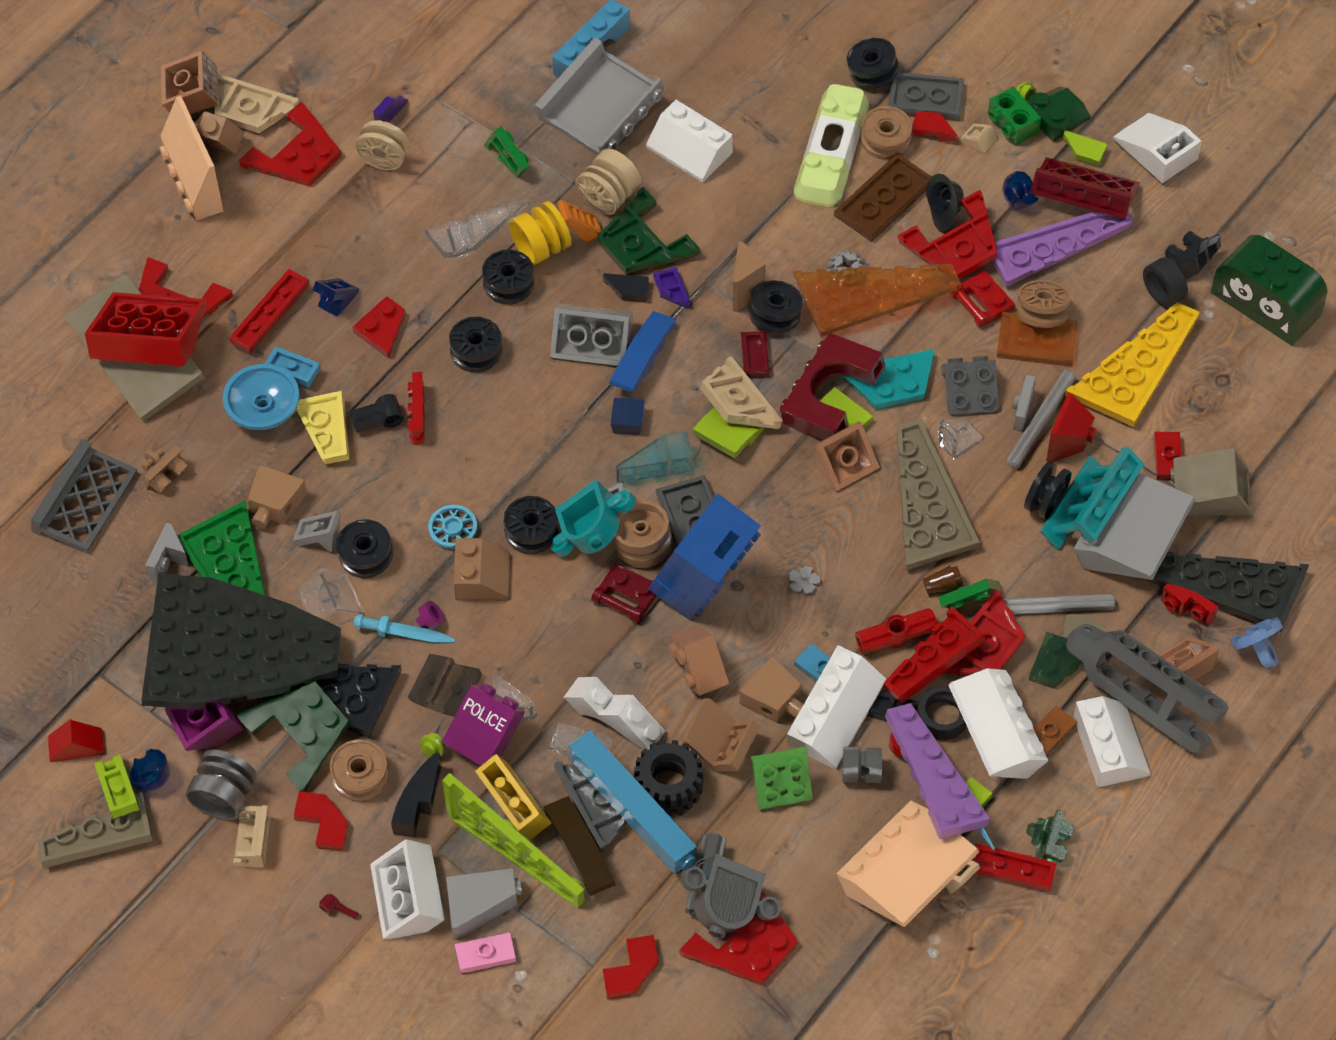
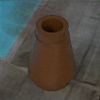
(944, 580)

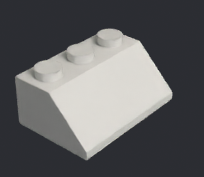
(690, 141)
(1110, 741)
(407, 890)

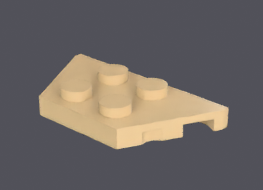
(251, 105)
(738, 398)

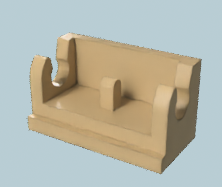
(252, 837)

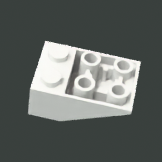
(1160, 145)

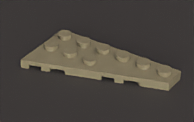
(931, 511)

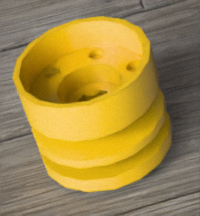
(540, 232)

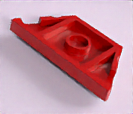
(1001, 635)

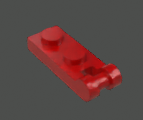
(416, 409)

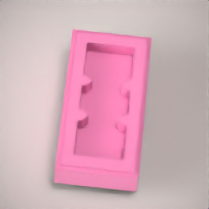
(485, 953)

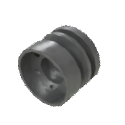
(220, 784)

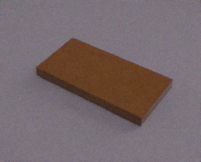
(883, 197)

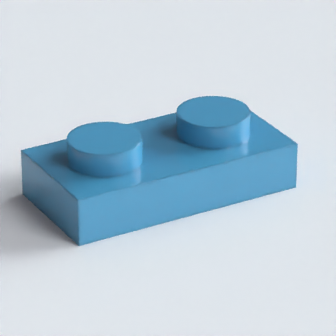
(299, 367)

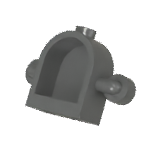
(727, 895)

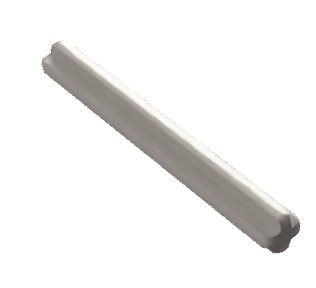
(1040, 419)
(1060, 603)

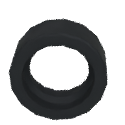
(1165, 282)
(940, 731)

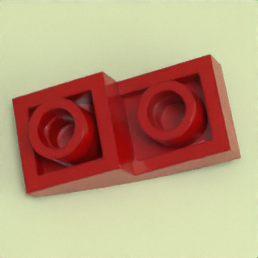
(1182, 600)

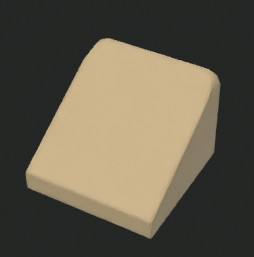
(979, 137)

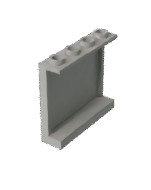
(598, 99)

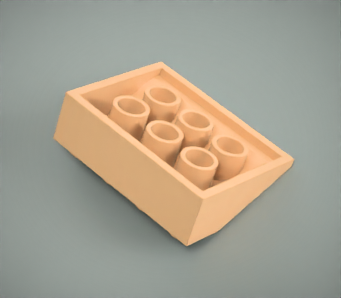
(190, 163)
(904, 865)

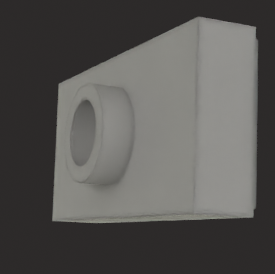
(1023, 402)

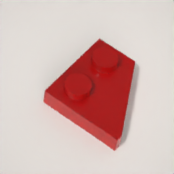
(381, 325)

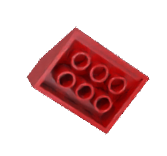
(146, 329)

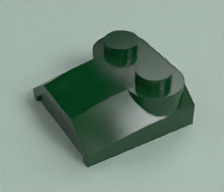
(1059, 111)

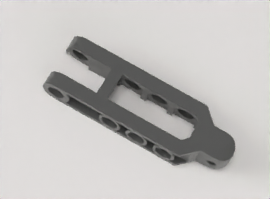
(1180, 687)

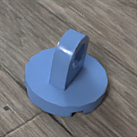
(1258, 637)

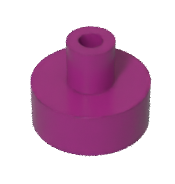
(430, 615)

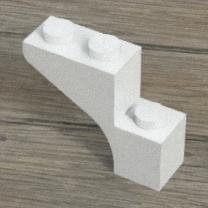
(620, 712)

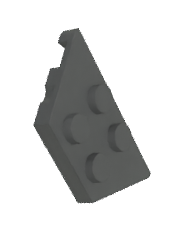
(597, 813)

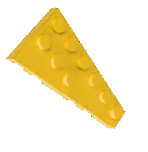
(1134, 371)

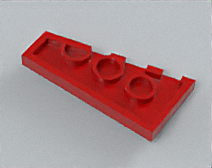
(944, 648)

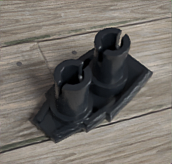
(1196, 256)

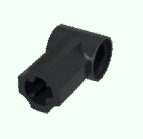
(383, 412)

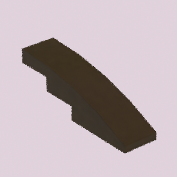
(579, 846)

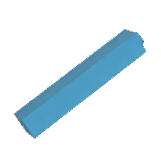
(633, 802)

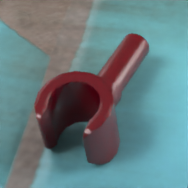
(330, 902)

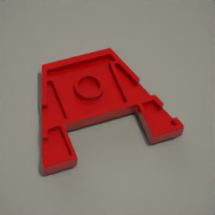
(303, 157)
(964, 247)
(155, 272)
(749, 952)

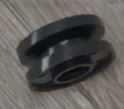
(872, 63)
(508, 276)
(775, 306)
(475, 344)
(1047, 489)
(530, 511)
(360, 535)

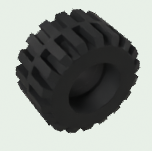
(671, 758)

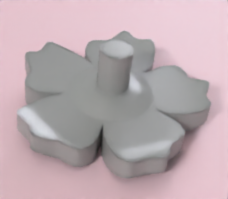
(803, 580)

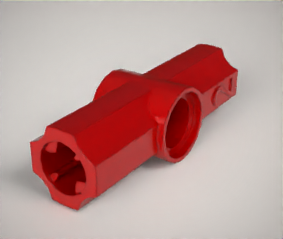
(882, 636)

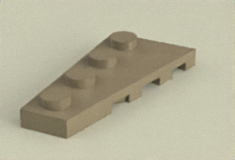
(96, 836)

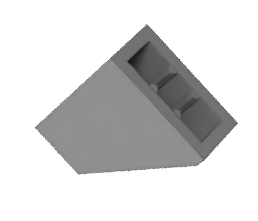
(480, 898)

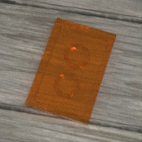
(1036, 344)

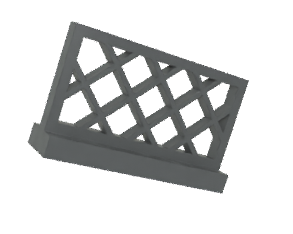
(64, 485)

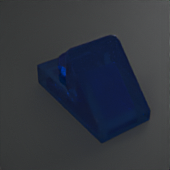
(335, 295)

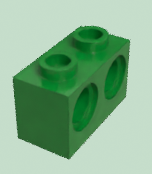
(1014, 116)

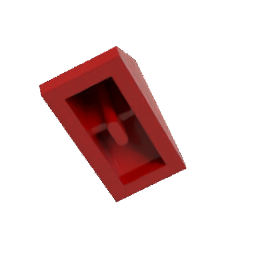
(75, 741)

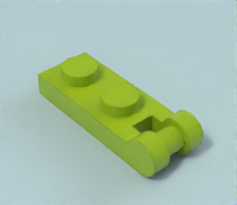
(116, 786)

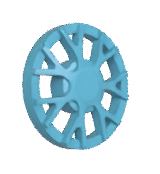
(452, 525)

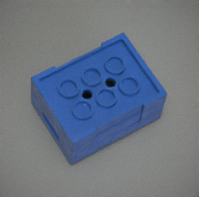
(705, 557)

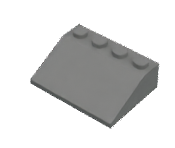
(1137, 531)

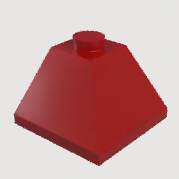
(1071, 430)

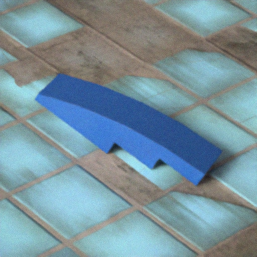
(642, 351)

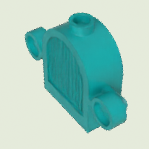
(590, 519)

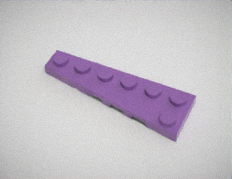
(1041, 248)
(948, 797)

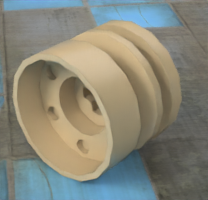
(608, 181)

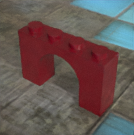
(833, 358)

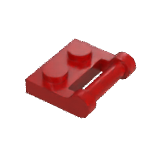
(987, 294)

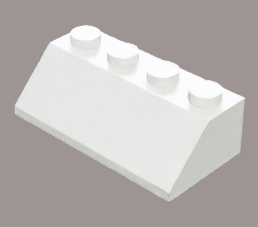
(836, 707)
(998, 724)

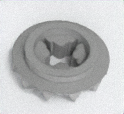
(836, 262)

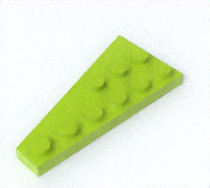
(501, 835)

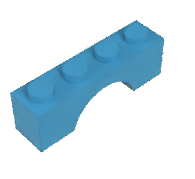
(608, 23)

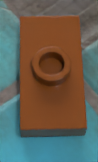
(1054, 728)

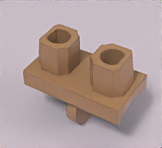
(155, 476)

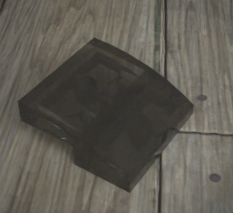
(443, 684)

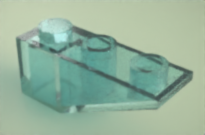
(661, 457)

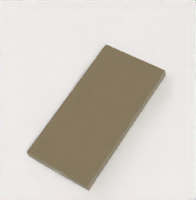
(143, 385)

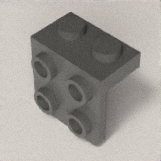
(971, 385)

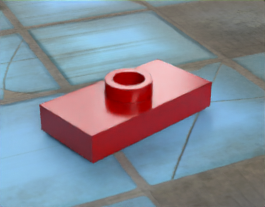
(1166, 447)

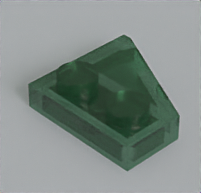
(1053, 662)

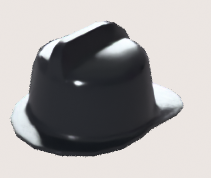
(944, 200)

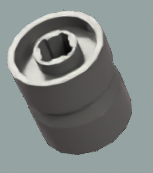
(862, 765)

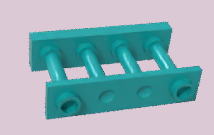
(1092, 498)

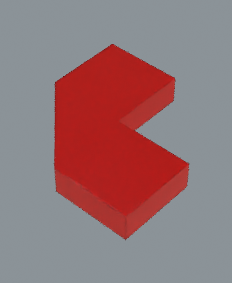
(320, 809)
(629, 978)

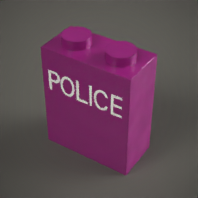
(483, 724)

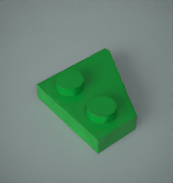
(509, 155)
(976, 591)

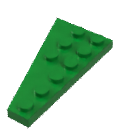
(225, 548)

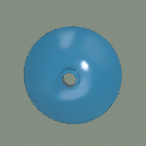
(257, 387)

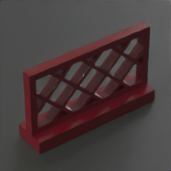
(1102, 196)

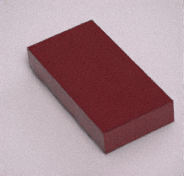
(755, 354)

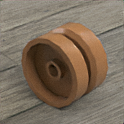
(643, 535)

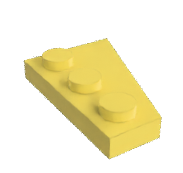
(326, 424)

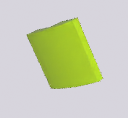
(725, 436)

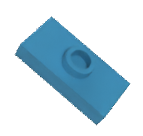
(812, 662)

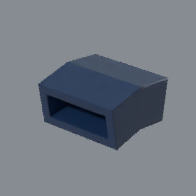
(627, 415)

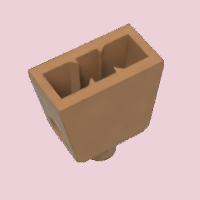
(274, 496)
(772, 692)

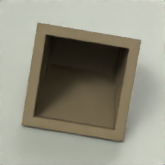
(1216, 481)

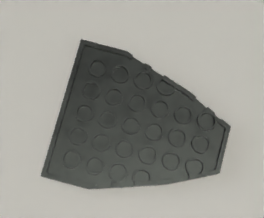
(230, 643)

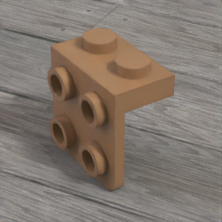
(719, 738)

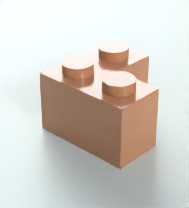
(700, 656)

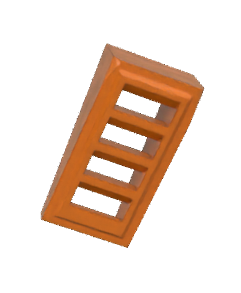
(580, 221)

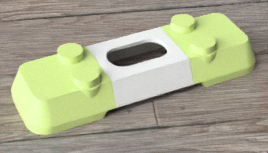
(826, 172)

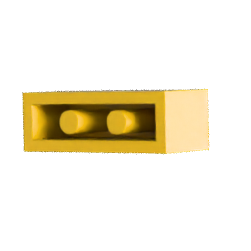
(513, 797)

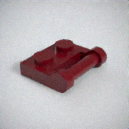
(627, 586)

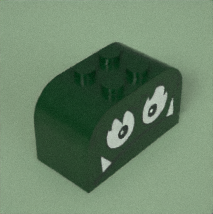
(1271, 288)

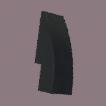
(417, 797)

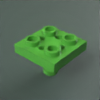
(780, 769)

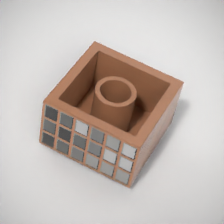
(193, 80)

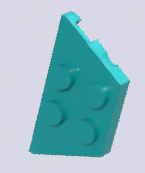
(900, 382)

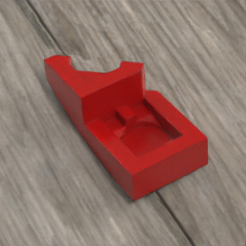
(933, 124)

